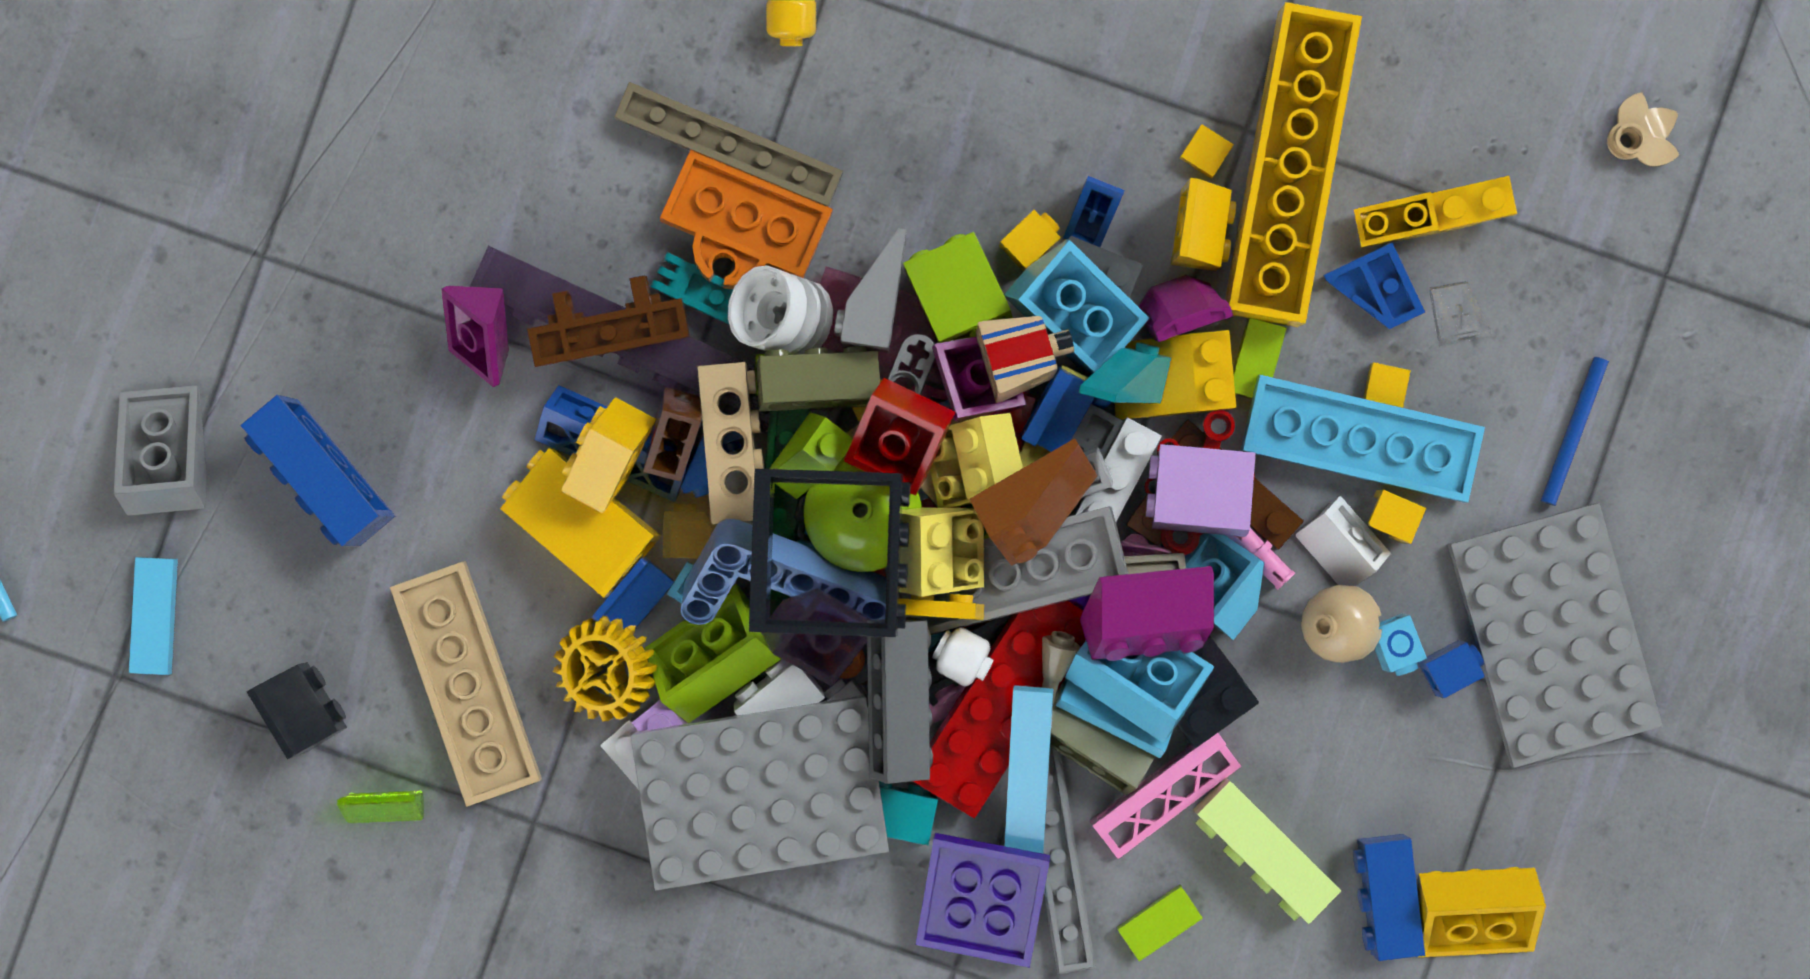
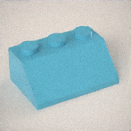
(1079, 298)
(1143, 688)

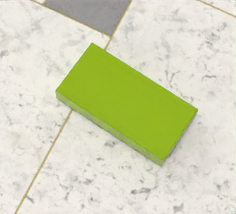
(1257, 354)
(1159, 922)

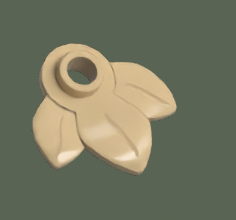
(1646, 130)

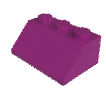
(1149, 613)

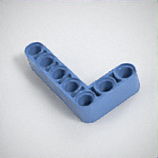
(794, 572)

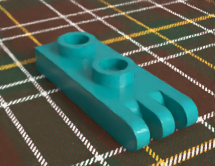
(695, 290)

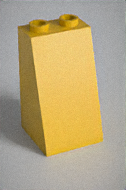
(590, 543)

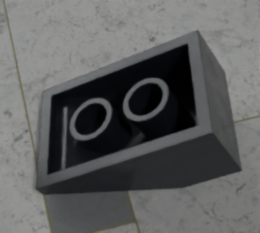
(1219, 700)

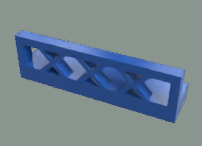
(572, 413)

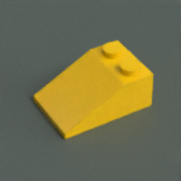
(1197, 378)

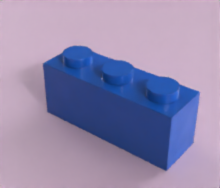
(1389, 897)

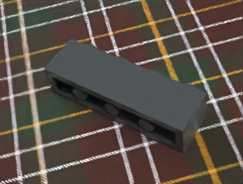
(899, 704)

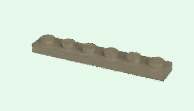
(728, 144)

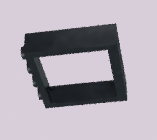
(762, 553)

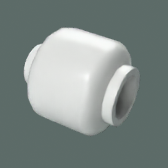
(963, 656)

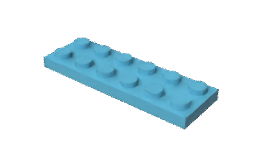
(1362, 438)

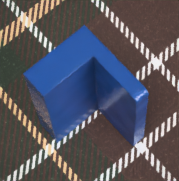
(1057, 412)
(636, 594)

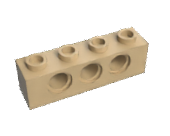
(714, 384)

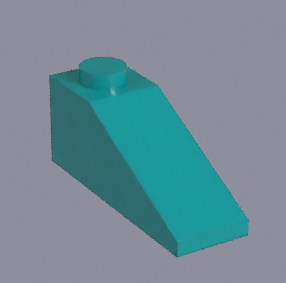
(1130, 376)

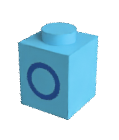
(1399, 645)

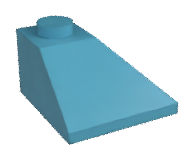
(1235, 580)

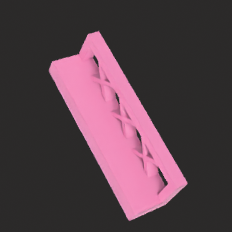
(1155, 785)

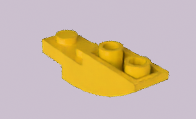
(1435, 212)

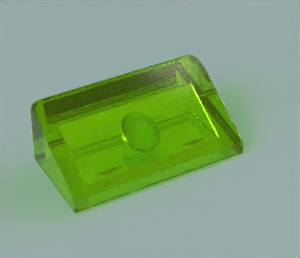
(382, 806)

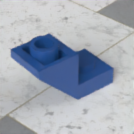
(696, 476)

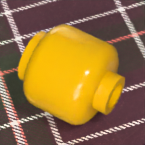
(791, 20)

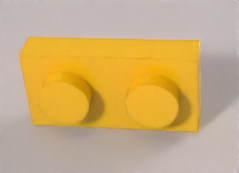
(958, 607)

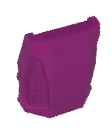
(1182, 307)

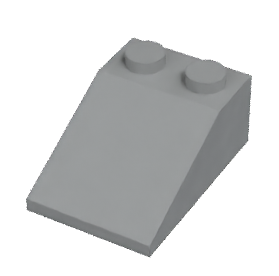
(873, 303)
(160, 451)

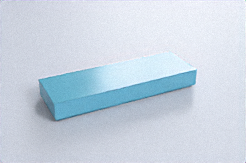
(153, 616)
(1090, 709)

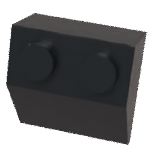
(298, 709)

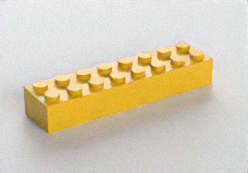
(1292, 164)

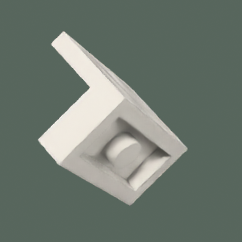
(1343, 544)

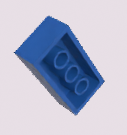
(316, 471)

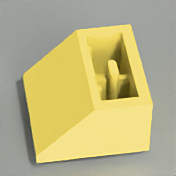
(974, 458)
(943, 550)

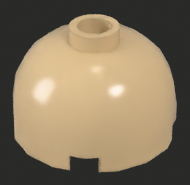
(1341, 623)

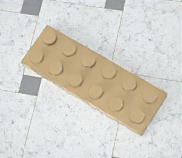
(466, 683)

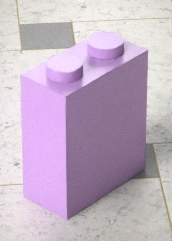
(1201, 490)

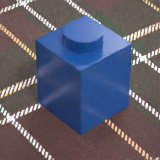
(1452, 668)

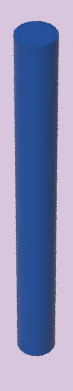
(1574, 431)

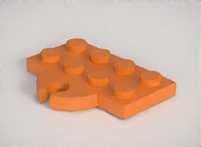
(743, 219)

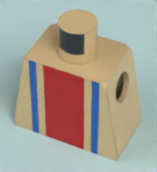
(1020, 353)

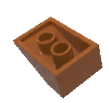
(1034, 502)

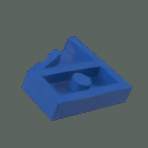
(1379, 286)

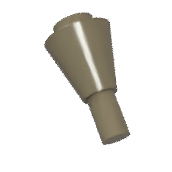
(1057, 656)

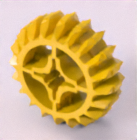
(625, 690)

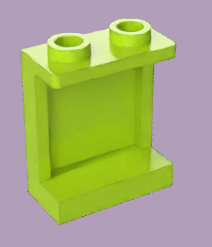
(956, 287)

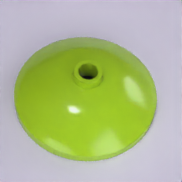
(839, 534)

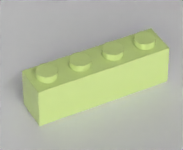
(1266, 850)

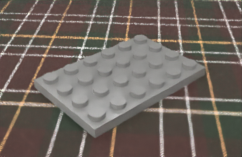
(1555, 635)
(758, 792)

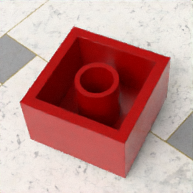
(899, 434)

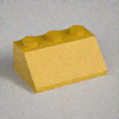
(1480, 911)

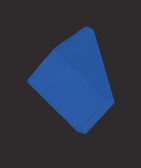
(1094, 211)

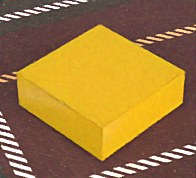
(1206, 151)
(1387, 384)

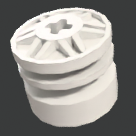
(779, 311)

